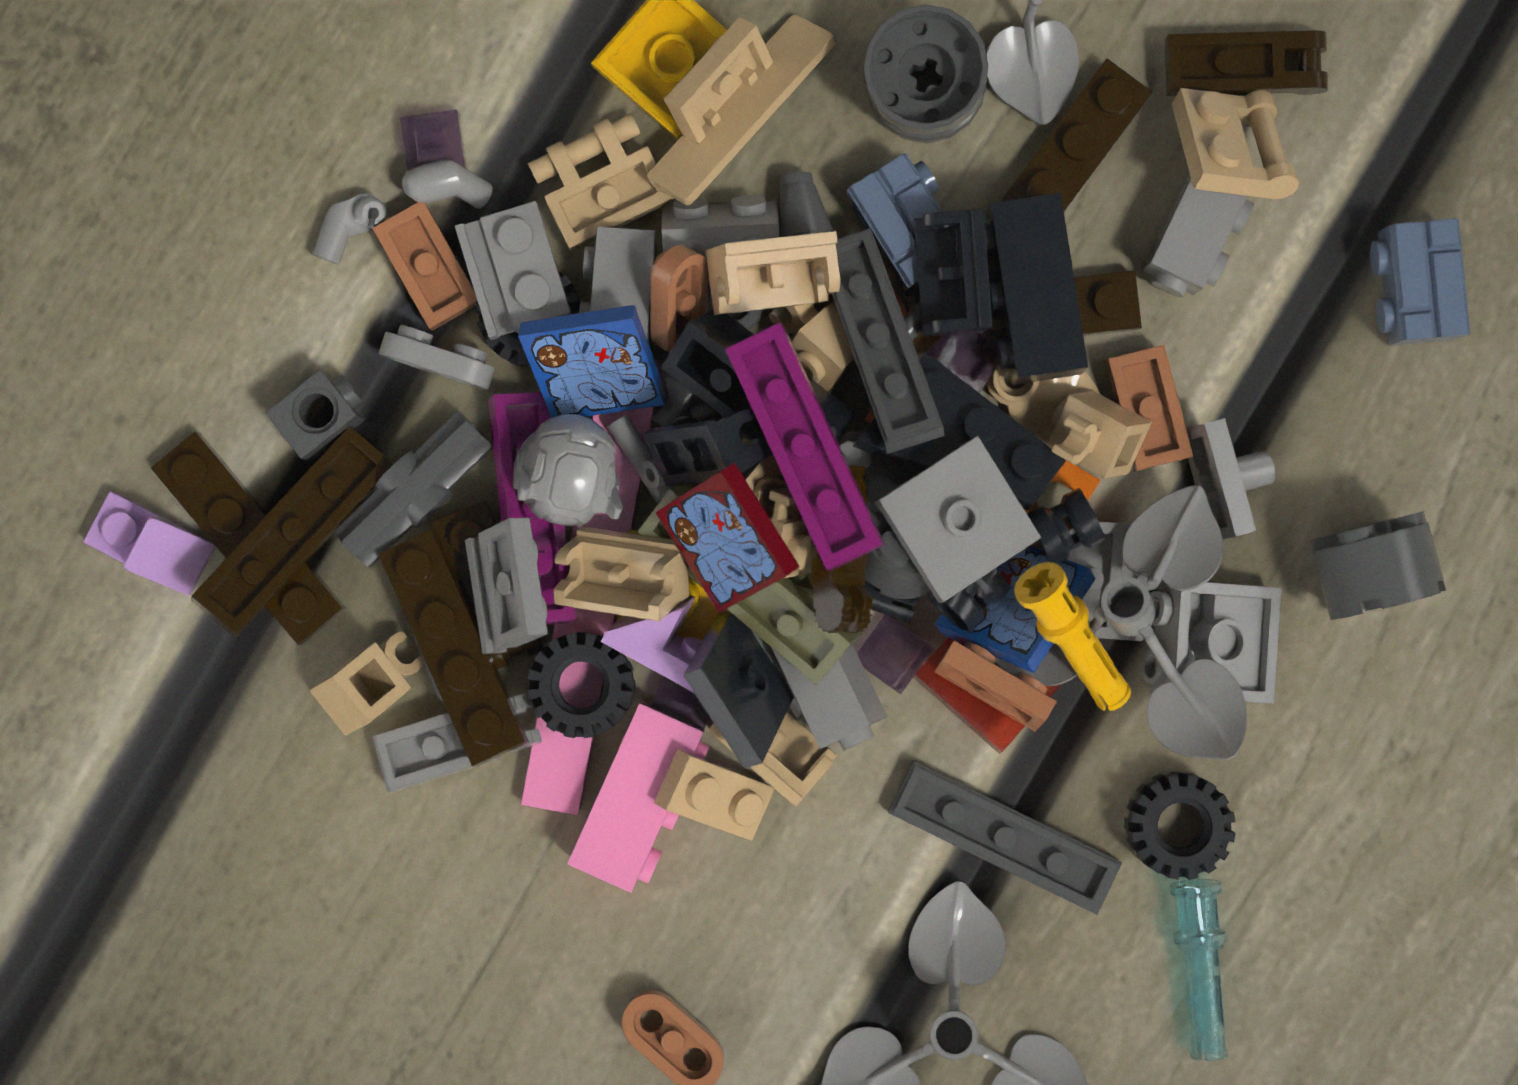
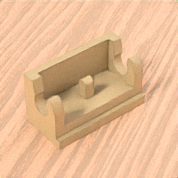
(773, 272)
(622, 574)
(792, 761)

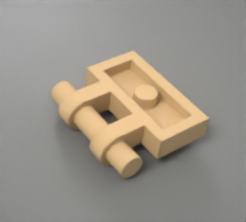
(607, 196)

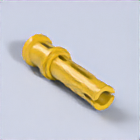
(1065, 622)

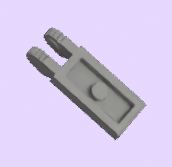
(431, 749)

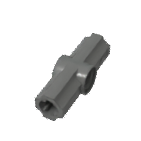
(413, 489)

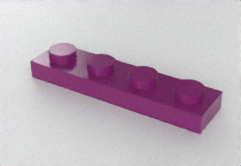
(512, 422)
(804, 447)

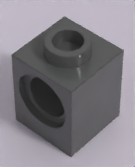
(292, 419)

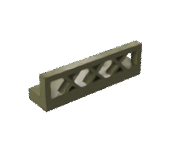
(778, 613)

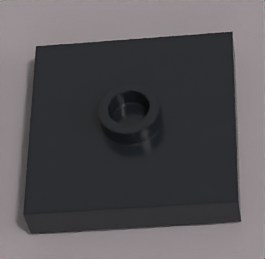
(739, 688)

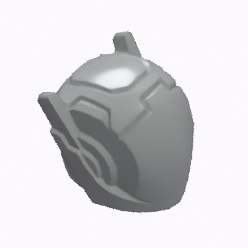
(568, 471)

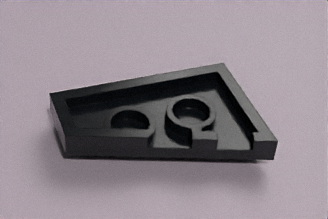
(965, 414)

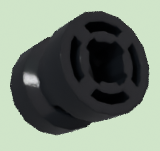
(1054, 534)
(967, 606)

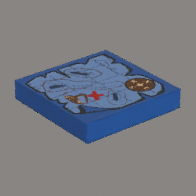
(593, 362)
(1008, 627)

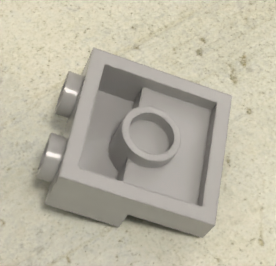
(1219, 624)

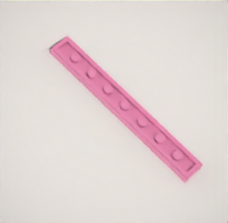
(559, 762)

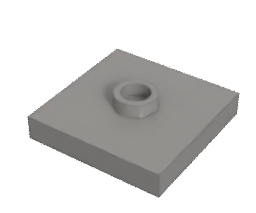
(958, 519)

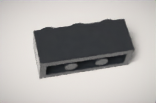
(1034, 290)
(706, 370)

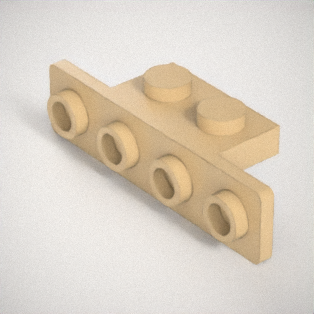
(731, 99)

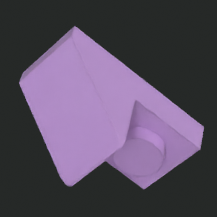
(149, 543)
(656, 642)

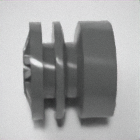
(908, 46)

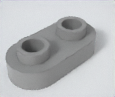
(414, 349)

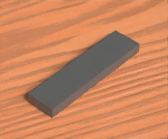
(883, 346)
(1005, 837)

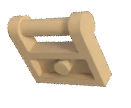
(1218, 148)

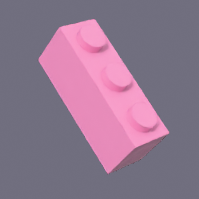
(624, 817)

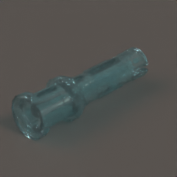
(1200, 941)

